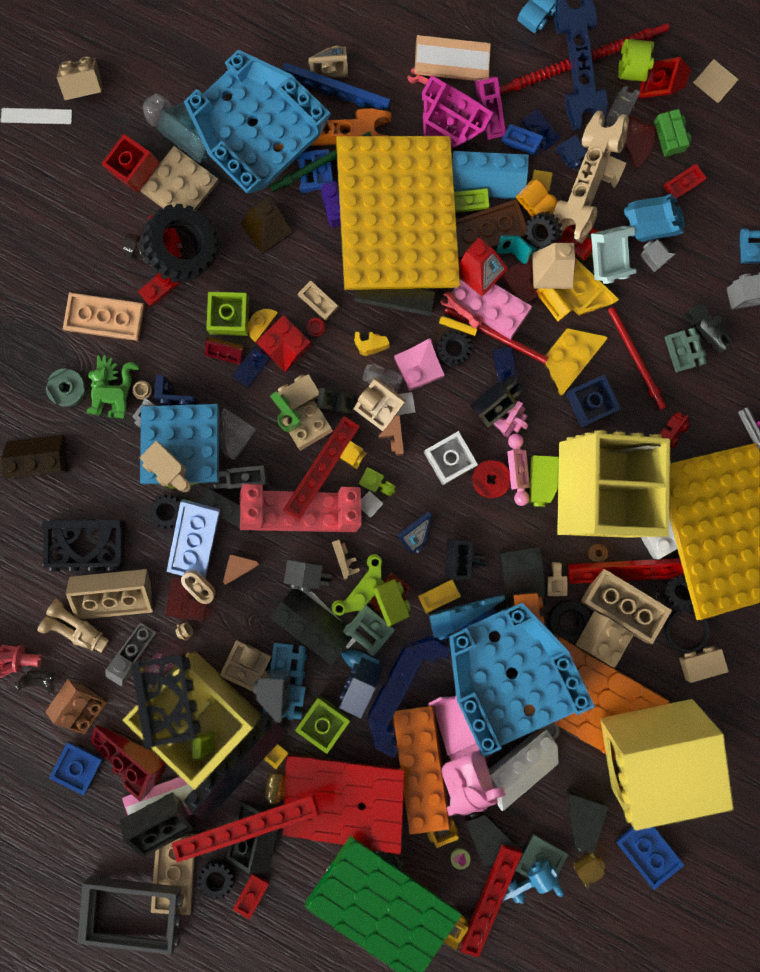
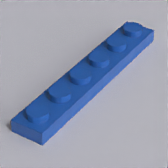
(341, 90)

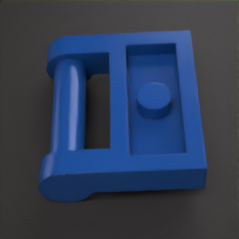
(321, 175)

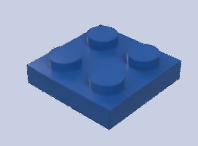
(76, 768)

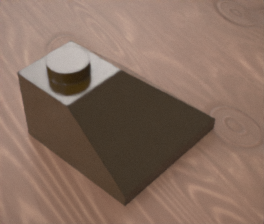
(266, 225)

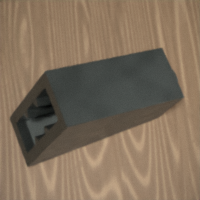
(585, 820)
(487, 837)

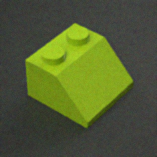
(391, 602)

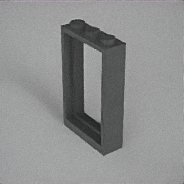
(88, 910)

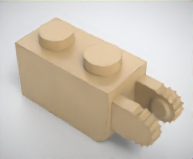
(166, 467)

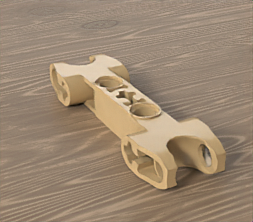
(600, 144)

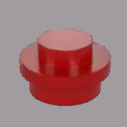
(315, 327)

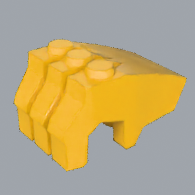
(374, 345)

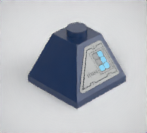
(416, 534)

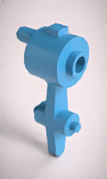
(541, 877)

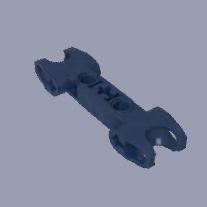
(576, 26)

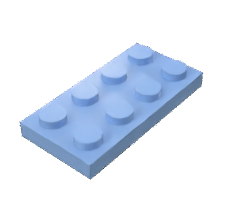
(193, 538)

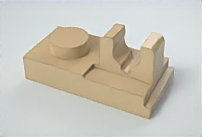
(341, 550)

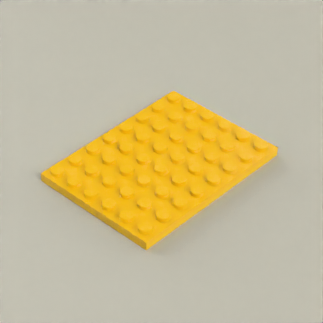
(397, 212)
(718, 528)

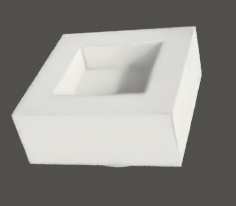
(370, 504)

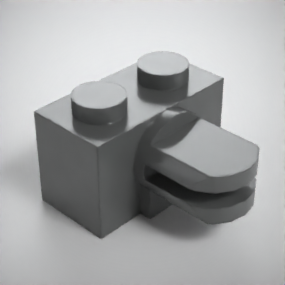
(305, 576)

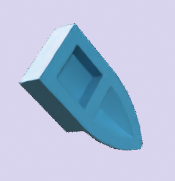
(354, 656)

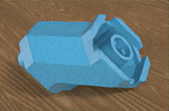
(655, 218)

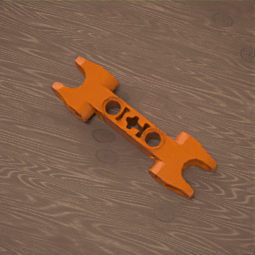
(364, 121)

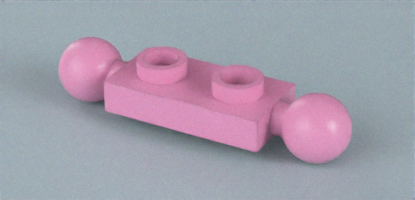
(518, 469)

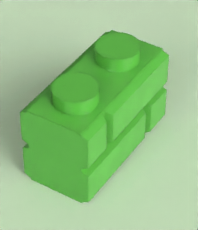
(672, 132)

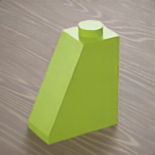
(543, 479)

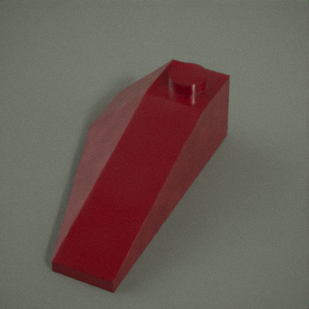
(135, 765)

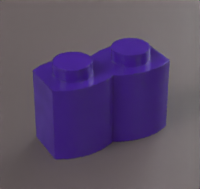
(331, 201)

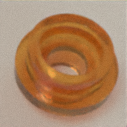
(591, 553)

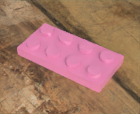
(497, 308)

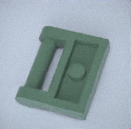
(373, 625)

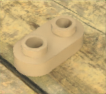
(196, 586)

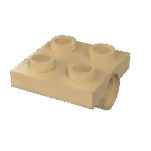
(379, 404)
(313, 425)
(245, 665)

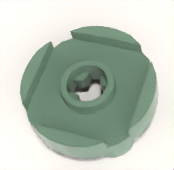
(55, 385)

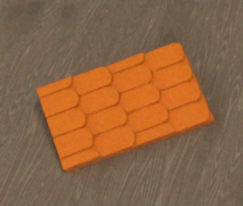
(611, 694)

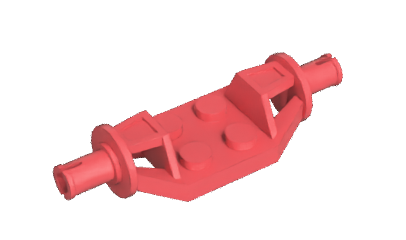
(18, 658)

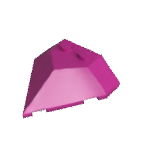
(452, 113)

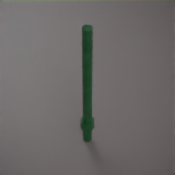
(289, 178)

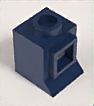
(571, 152)

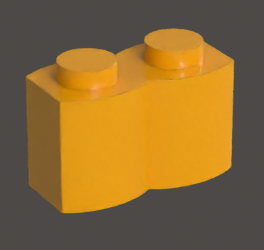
(536, 198)

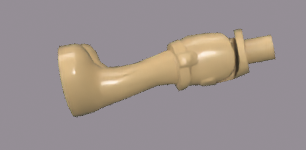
(84, 635)

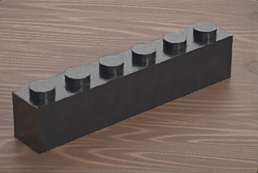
(235, 767)

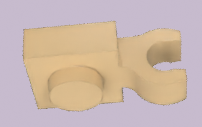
(556, 583)

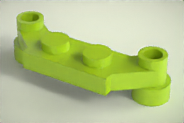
(363, 591)

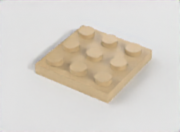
(179, 182)

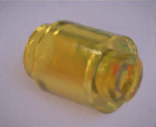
(275, 788)

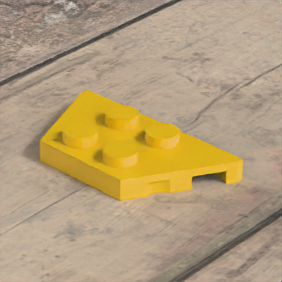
(587, 292)
(571, 355)

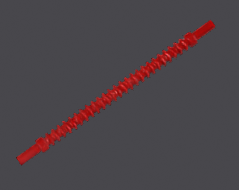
(517, 83)

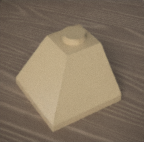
(554, 266)

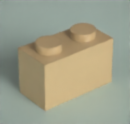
(299, 392)
(703, 664)

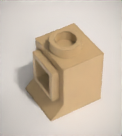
(613, 171)

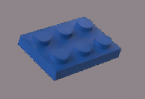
(650, 855)

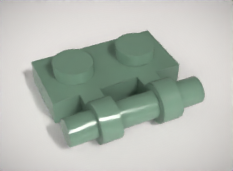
(680, 350)

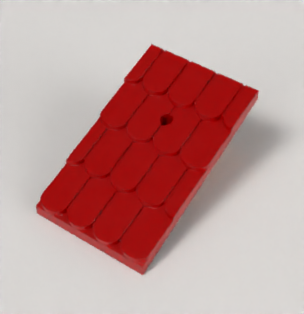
(339, 794)

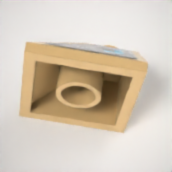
(330, 62)

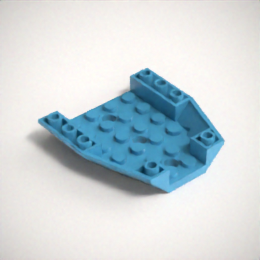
(262, 92)
(493, 700)

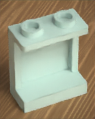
(612, 254)

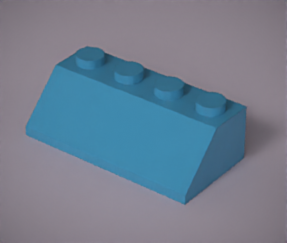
(499, 172)

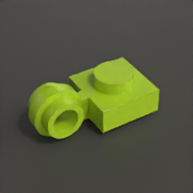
(372, 480)

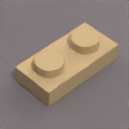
(318, 300)

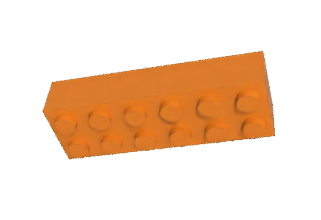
(422, 765)

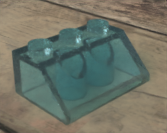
(179, 128)

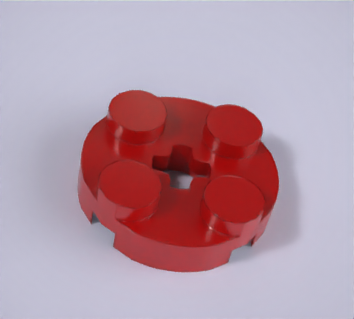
(491, 468)

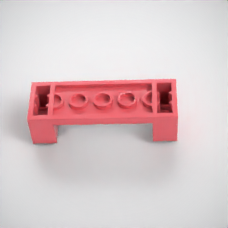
(326, 512)

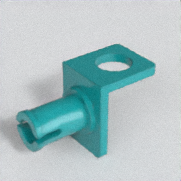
(518, 247)

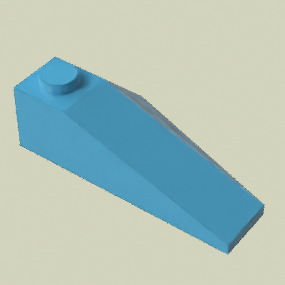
(454, 618)

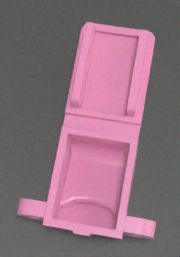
(467, 772)

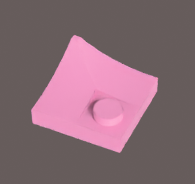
(419, 365)

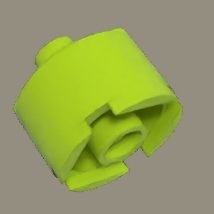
(636, 60)

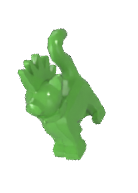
(105, 393)

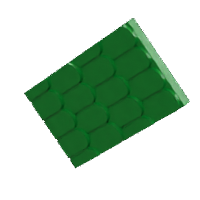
(382, 908)

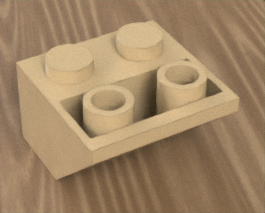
(79, 78)

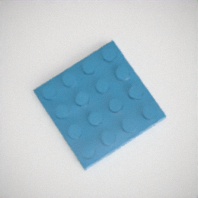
(189, 434)

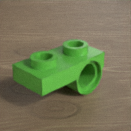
(282, 403)

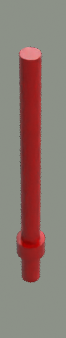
(491, 332)
(654, 390)

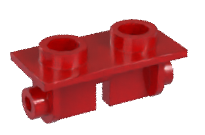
(678, 425)

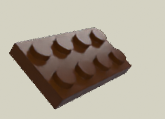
(490, 226)

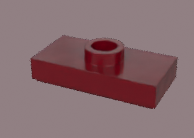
(224, 350)

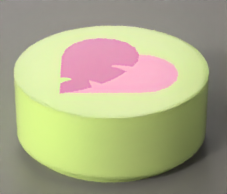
(460, 858)

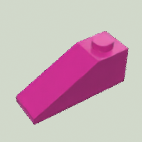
(489, 96)

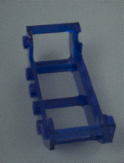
(395, 688)

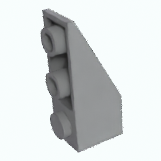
(131, 652)

